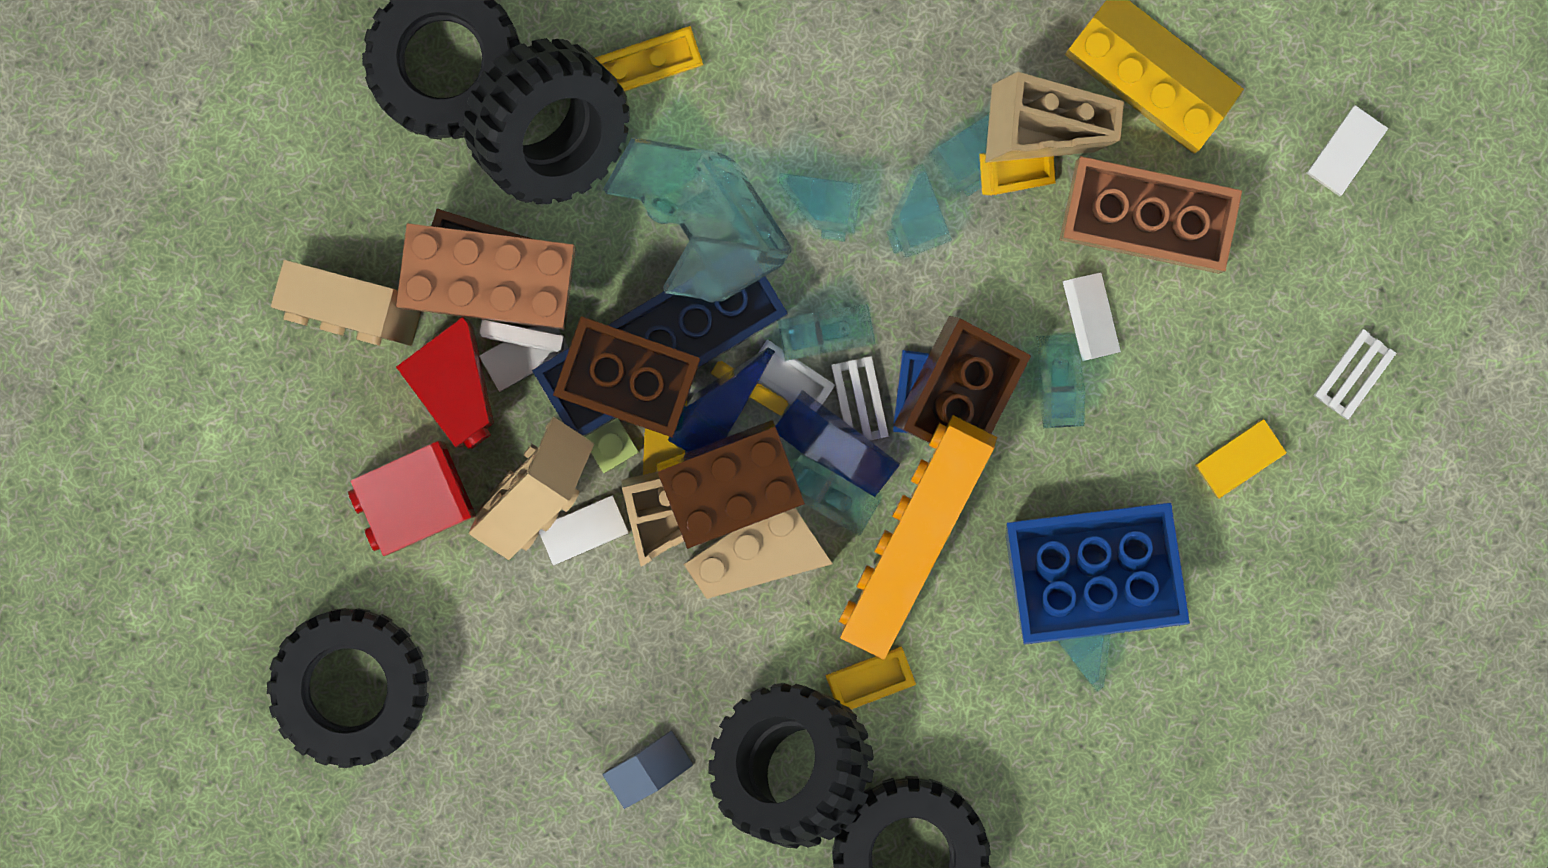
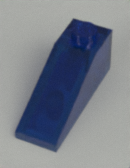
(717, 406)
(835, 444)

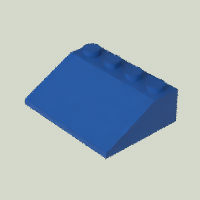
(1096, 573)

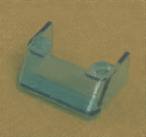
(717, 208)

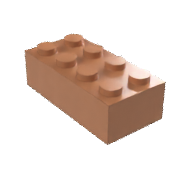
(1150, 215)
(486, 276)

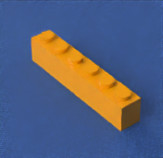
(918, 536)

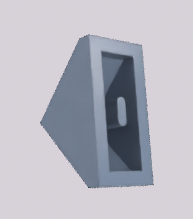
(648, 770)

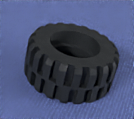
(386, 51)
(518, 91)
(292, 697)
(745, 756)
(913, 799)

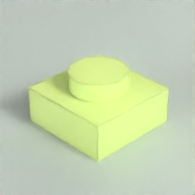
(611, 445)

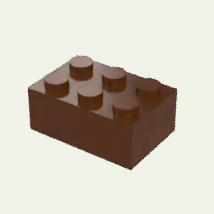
(627, 377)
(963, 377)
(730, 484)

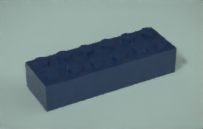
(679, 323)

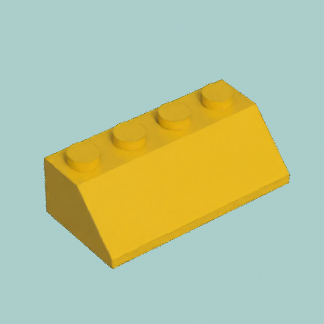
(1155, 72)

